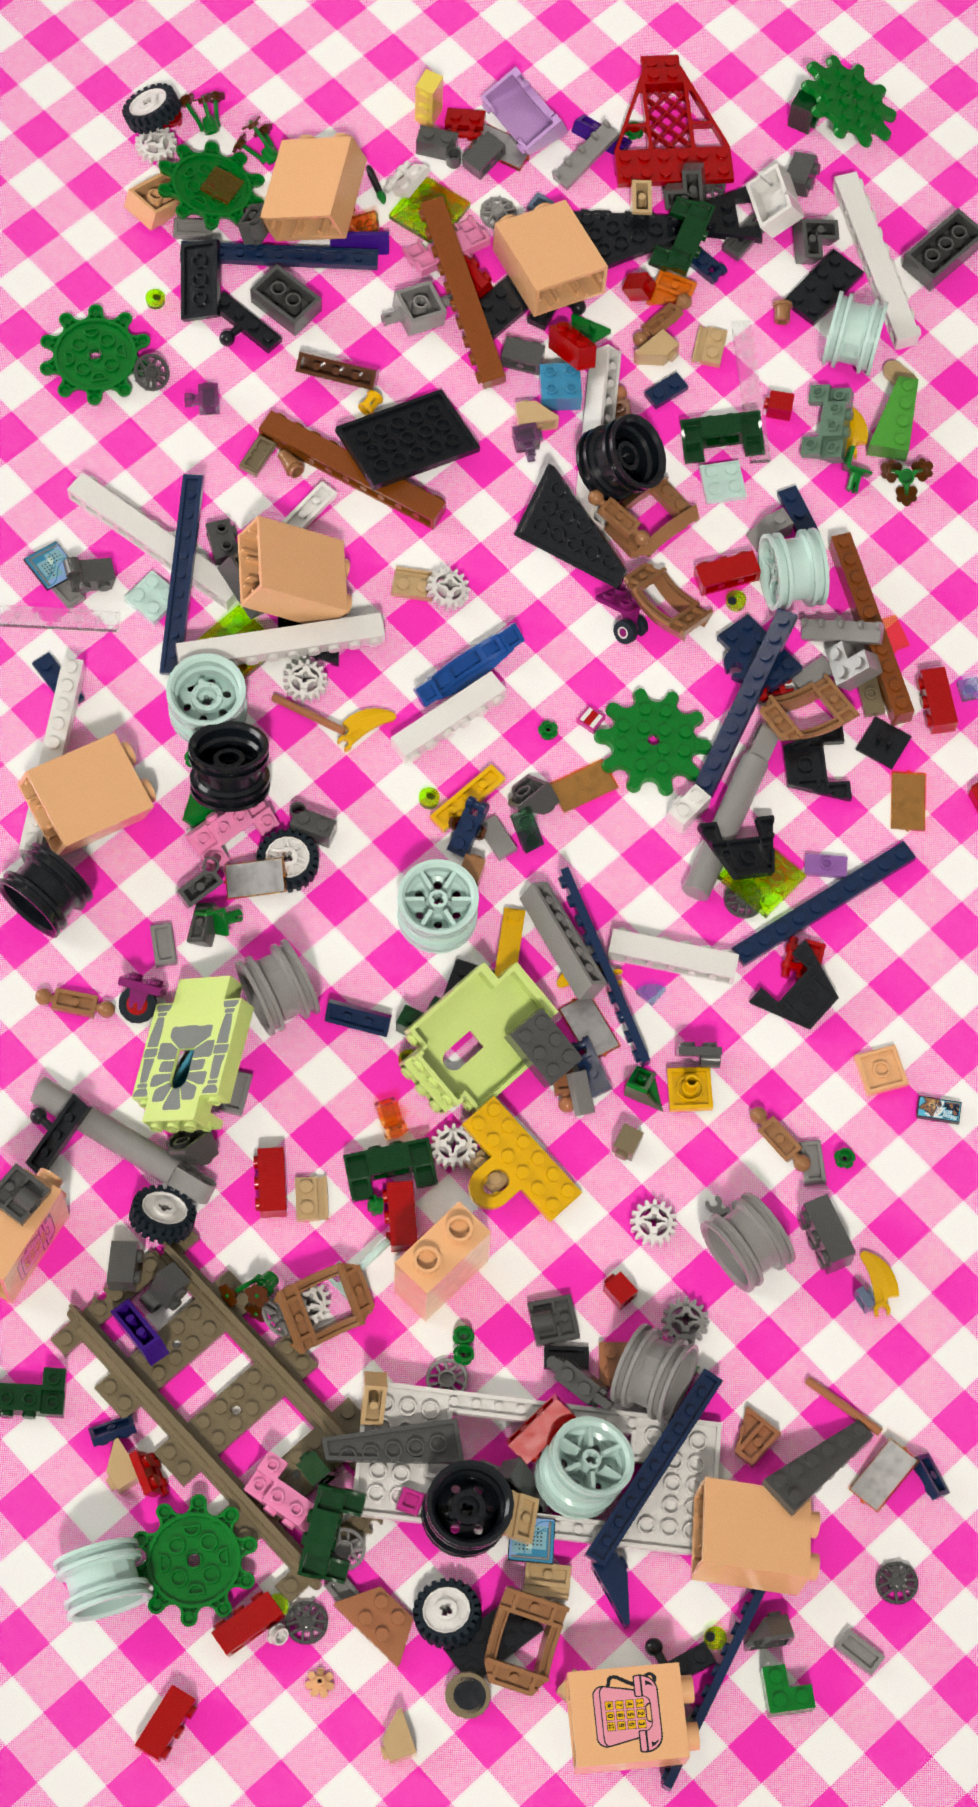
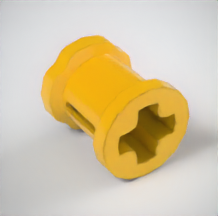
(365, 406)

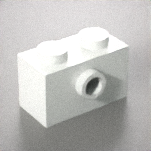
(688, 809)

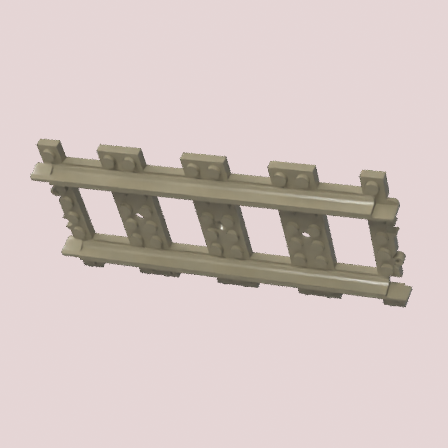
(197, 1444)

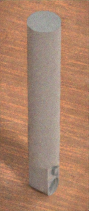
(732, 811)
(129, 1144)

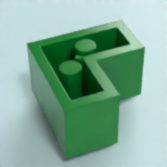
(781, 1698)

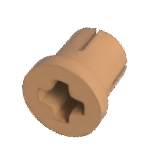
(782, 311)

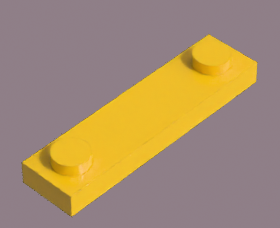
(479, 788)
(509, 939)

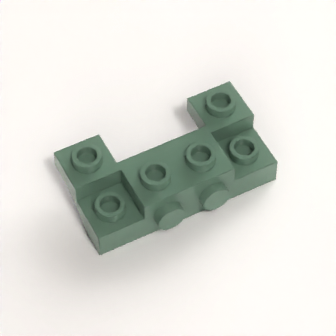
(834, 424)

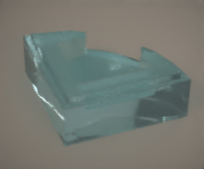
(651, 992)

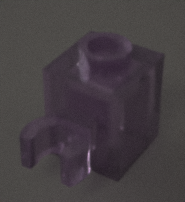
(206, 399)
(527, 439)

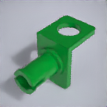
(855, 472)
(221, 918)

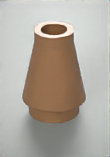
(291, 464)

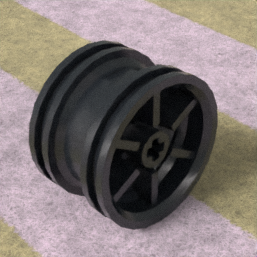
(621, 457)
(229, 766)
(45, 890)
(496, 1493)

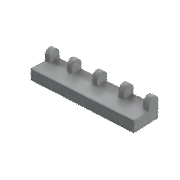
(586, 155)
(842, 630)

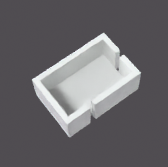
(776, 204)

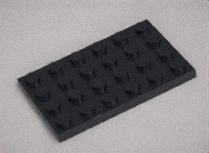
(407, 439)

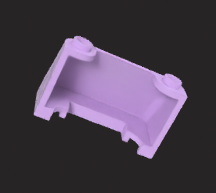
(523, 113)

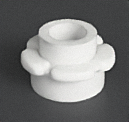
(277, 1634)

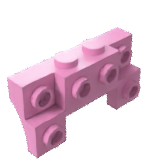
(470, 238)
(223, 826)
(276, 1495)

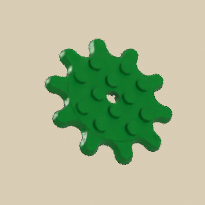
(849, 101)
(191, 173)
(93, 335)
(649, 762)
(219, 1564)

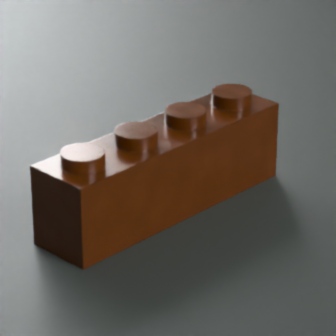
(337, 369)

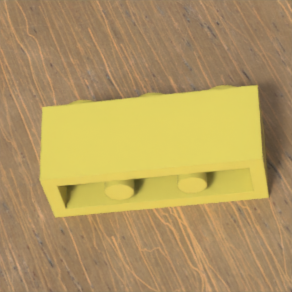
(428, 98)

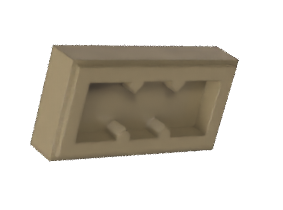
(257, 456)
(871, 698)

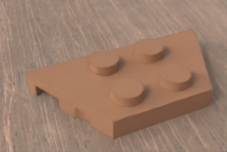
(379, 1621)

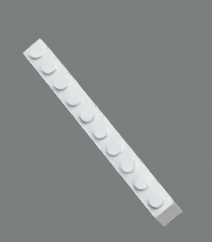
(876, 259)
(599, 410)
(146, 535)
(291, 640)
(57, 734)

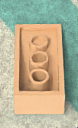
(148, 205)

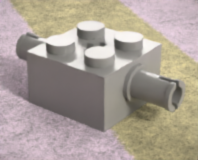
(418, 308)

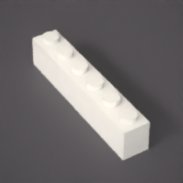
(448, 718)
(673, 956)

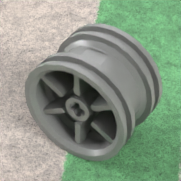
(277, 987)
(748, 1242)
(654, 1373)

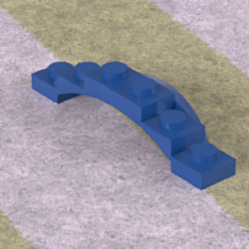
(469, 665)

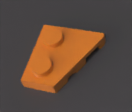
(669, 287)

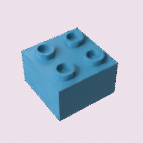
(560, 387)

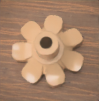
(319, 1687)

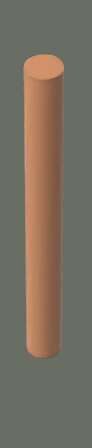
(308, 714)
(841, 1404)

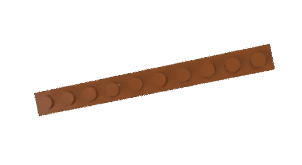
(463, 293)
(337, 462)
(863, 607)

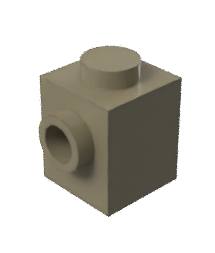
(627, 1142)

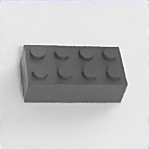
(942, 250)

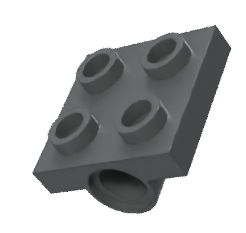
(709, 1053)
(21, 1194)
(553, 1320)

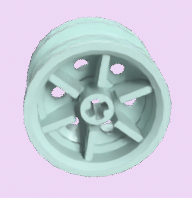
(854, 333)
(793, 569)
(197, 672)
(422, 932)
(593, 1455)
(102, 1579)

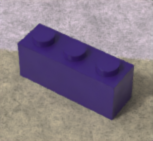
(139, 1332)

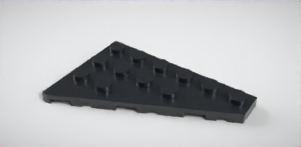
(626, 235)
(564, 529)

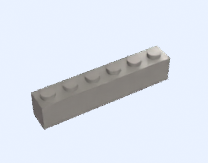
(563, 941)

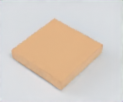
(881, 1070)

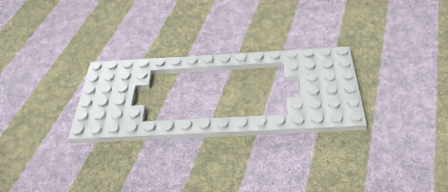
(662, 1522)

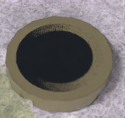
(468, 1694)

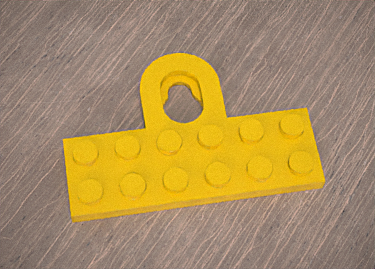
(520, 1159)

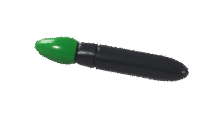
(376, 185)

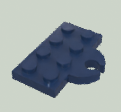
(742, 644)

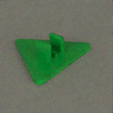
(589, 329)

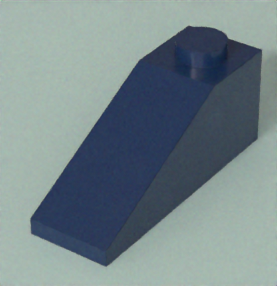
(614, 1583)

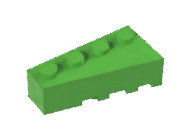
(895, 426)

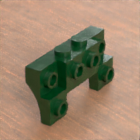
(686, 246)
(722, 431)
(388, 1162)
(33, 1399)
(323, 1531)

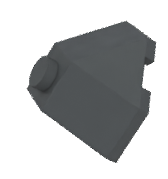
(535, 794)
(193, 1147)
(771, 1632)

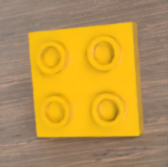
(689, 1089)

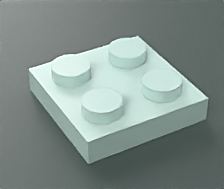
(722, 482)
(150, 597)

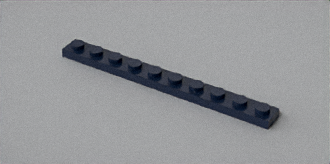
(297, 256)
(182, 569)
(746, 701)
(823, 903)
(614, 995)
(653, 1468)
(719, 1673)

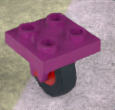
(139, 999)

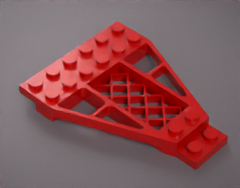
(665, 165)

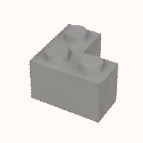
(852, 668)

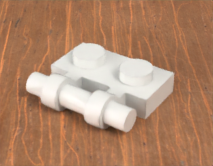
(411, 177)

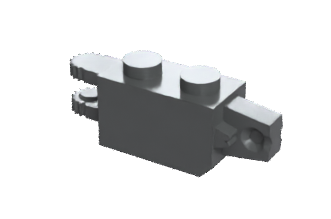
(580, 1382)

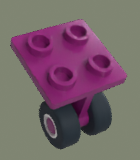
(632, 622)

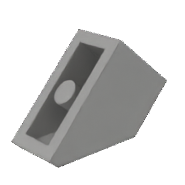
(775, 522)

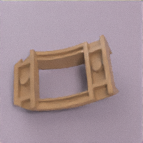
(673, 503)
(690, 613)
(826, 691)
(296, 1315)
(534, 1608)

